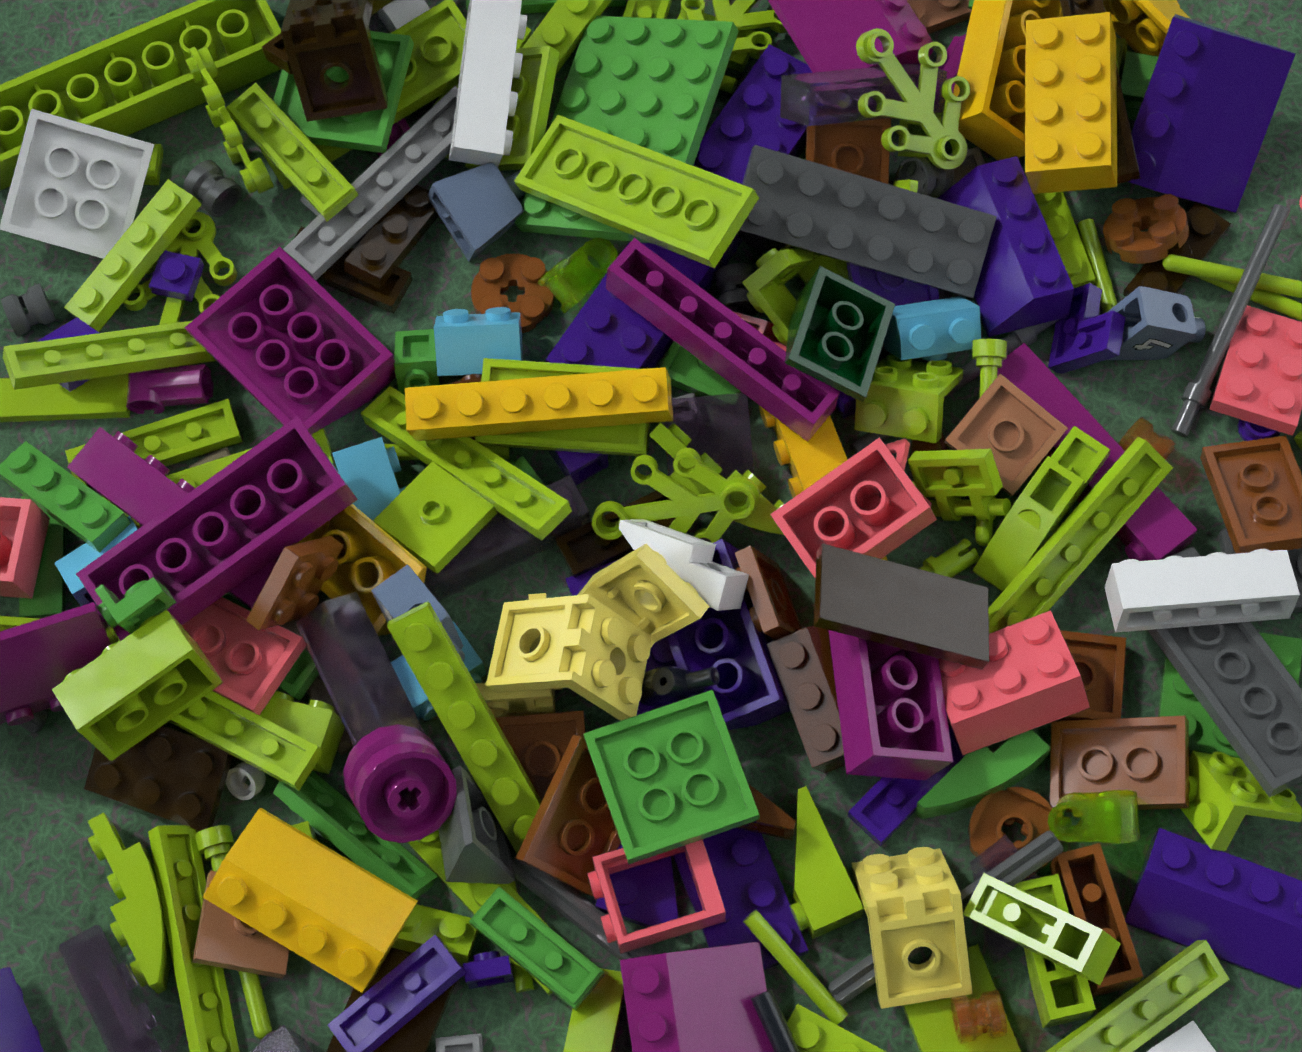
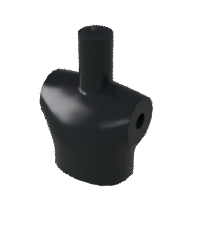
(675, 684)

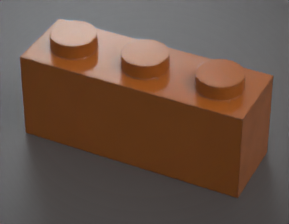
(1093, 898)

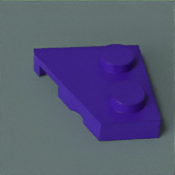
(645, 893)

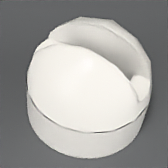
(237, 777)

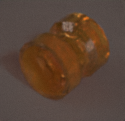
(1145, 430)
(978, 1016)

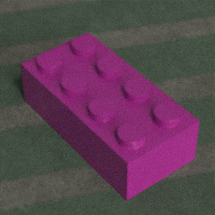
(889, 709)

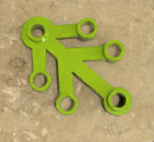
(742, 19)
(203, 68)
(917, 103)
(190, 245)
(682, 502)

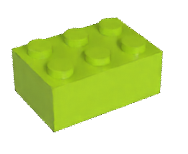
(137, 685)

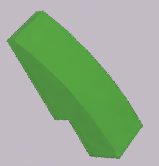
(984, 773)

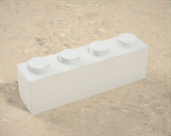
(486, 81)
(1201, 590)

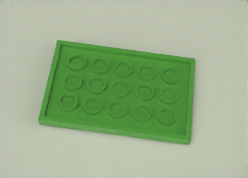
(642, 84)

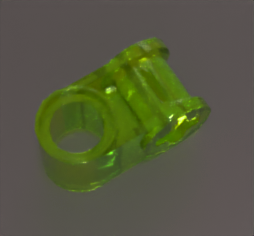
(575, 276)
(1104, 816)

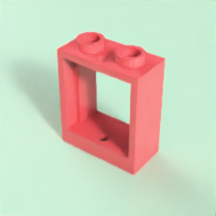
(704, 881)

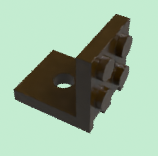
(328, 36)

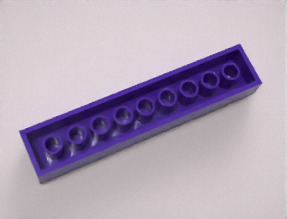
(608, 329)

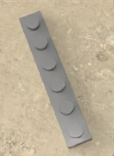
(378, 189)

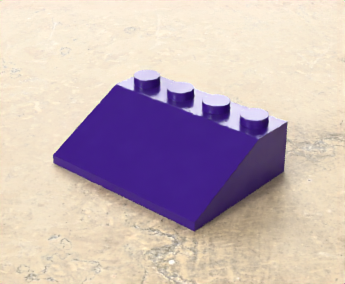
(1207, 112)

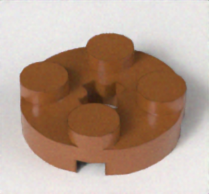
(1160, 215)
(513, 271)
(1005, 808)

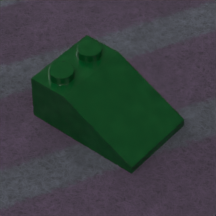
(838, 332)

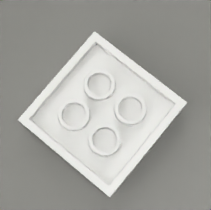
(75, 184)

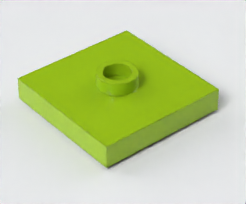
(435, 517)

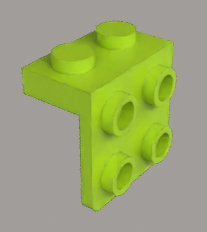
(768, 290)
(907, 398)
(1226, 791)

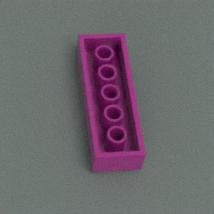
(228, 525)

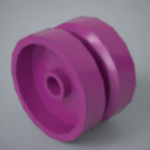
(399, 783)

